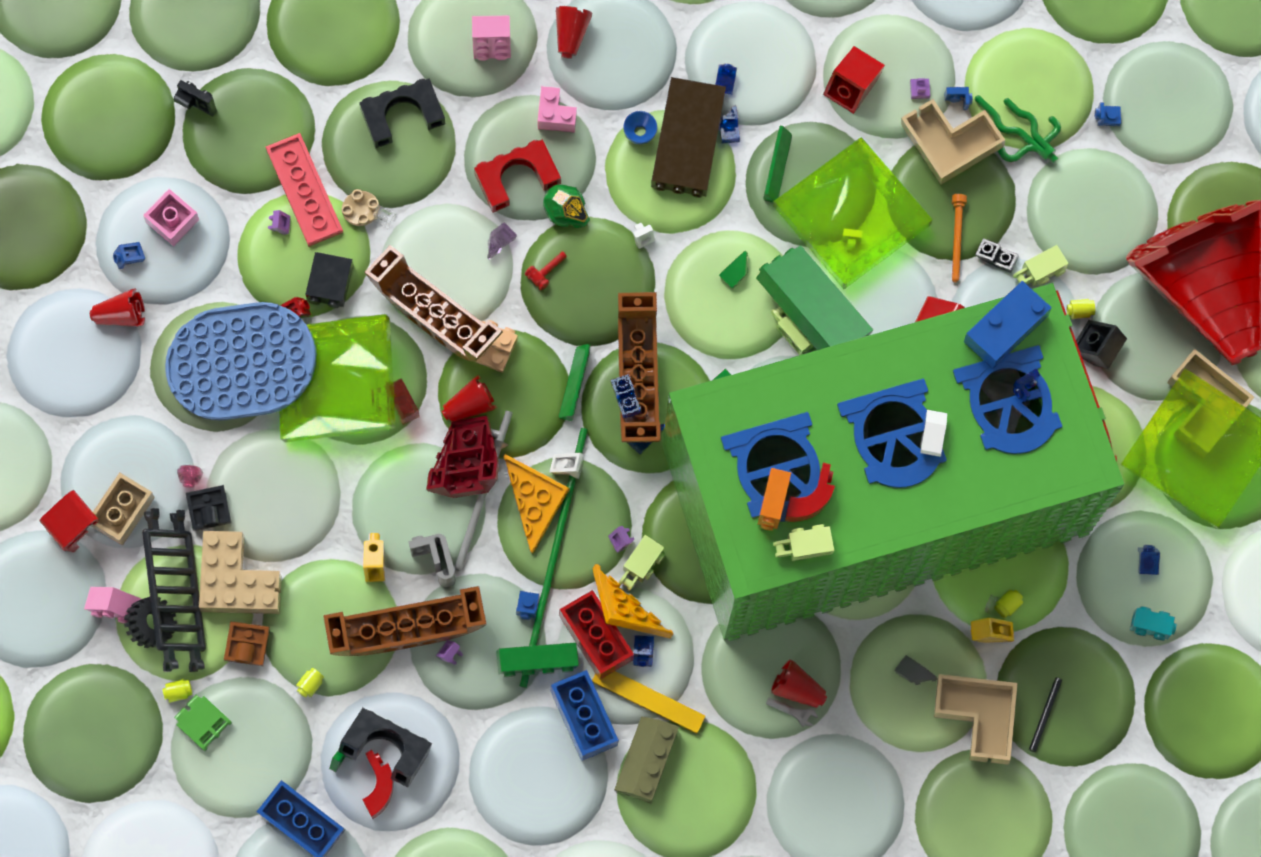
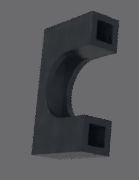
(419, 94)
(371, 726)

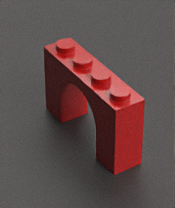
(533, 155)

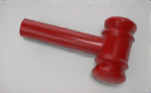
(538, 277)

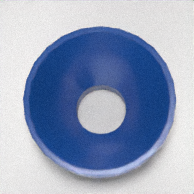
(640, 119)

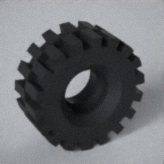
(138, 623)

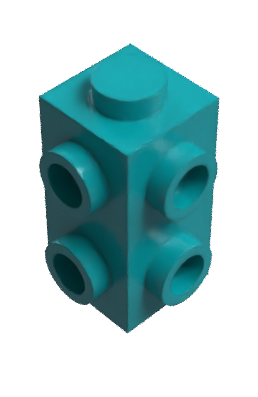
(1159, 624)

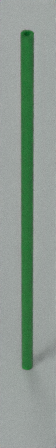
(554, 554)

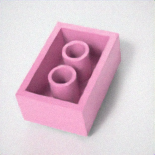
(491, 37)

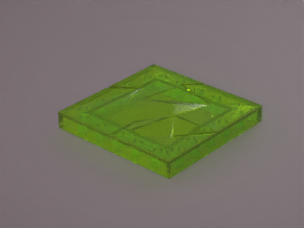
(852, 213)
(349, 383)
(1198, 449)

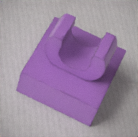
(920, 88)
(280, 222)
(620, 538)
(448, 650)

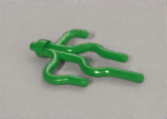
(1035, 144)

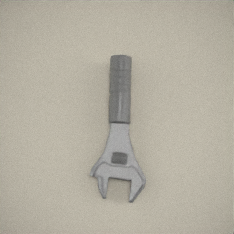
(801, 715)

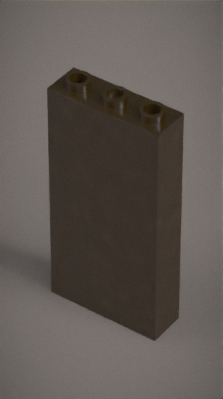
(688, 137)

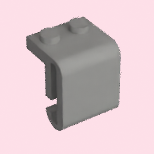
(424, 545)

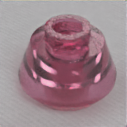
(189, 475)

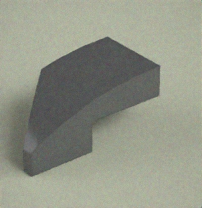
(914, 671)

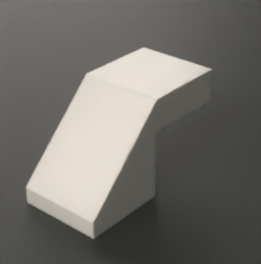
(933, 433)

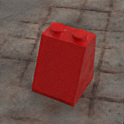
(853, 79)

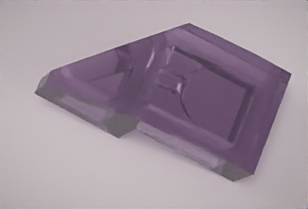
(499, 238)

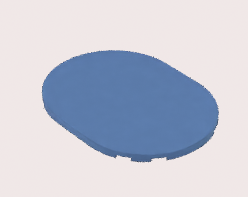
(241, 361)

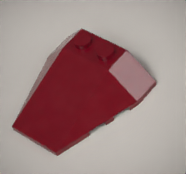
(467, 460)

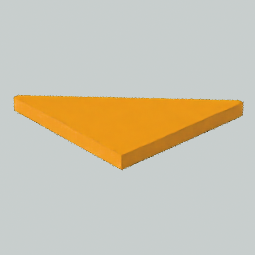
(536, 498)
(625, 609)

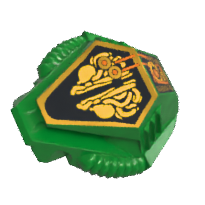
(565, 206)

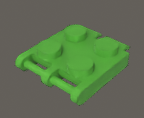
(201, 721)

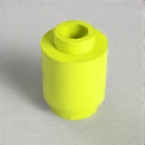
(1081, 308)
(1009, 603)
(309, 683)
(177, 690)

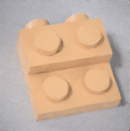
(500, 351)

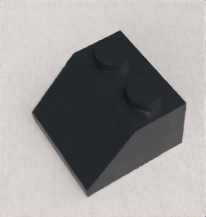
(1100, 343)

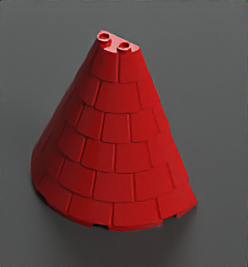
(1211, 275)

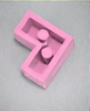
(553, 116)
(109, 602)

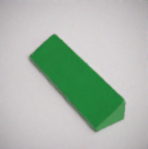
(777, 164)
(574, 382)

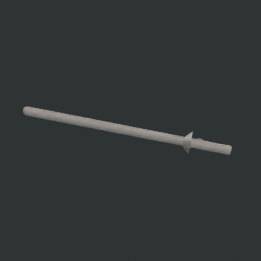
(499, 444)

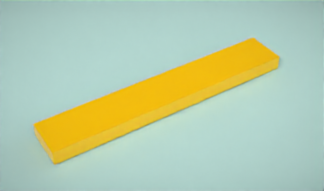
(651, 700)

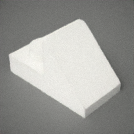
(567, 464)

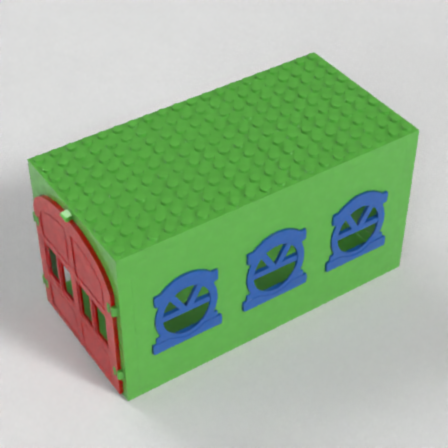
(888, 523)

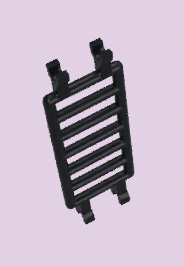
(169, 648)

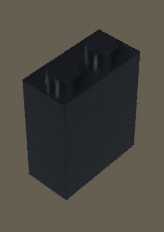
(329, 280)

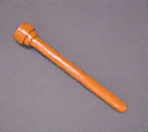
(959, 202)

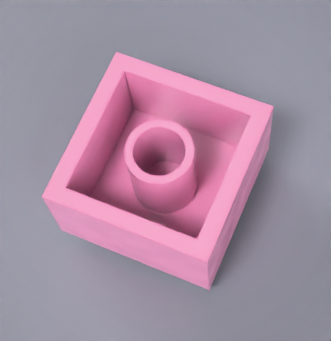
(171, 217)

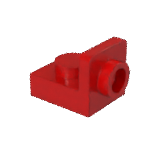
(298, 306)

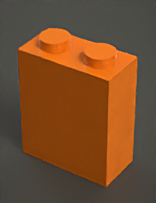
(774, 499)

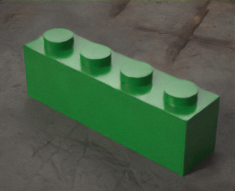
(537, 658)

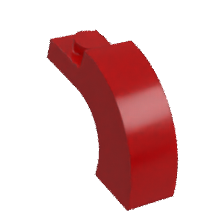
(811, 505)
(383, 790)

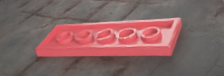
(304, 189)

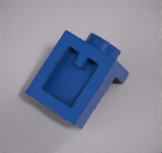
(956, 94)
(1108, 115)
(128, 254)
(527, 605)

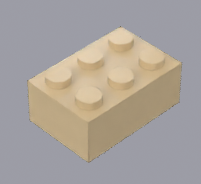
(122, 508)

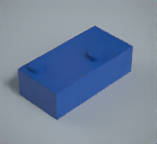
(1007, 324)
(584, 715)
(301, 820)

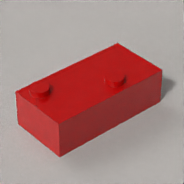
(597, 640)

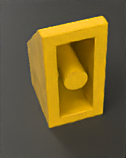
(992, 630)

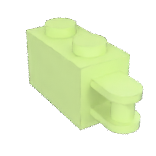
(1043, 267)
(791, 332)
(806, 543)
(642, 561)

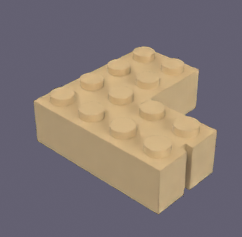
(950, 149)
(1214, 376)
(229, 587)
(987, 705)

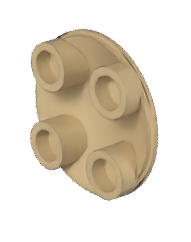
(359, 207)

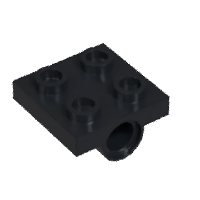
(189, 96)
(208, 508)

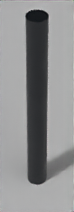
(1045, 714)

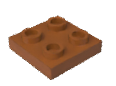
(246, 643)

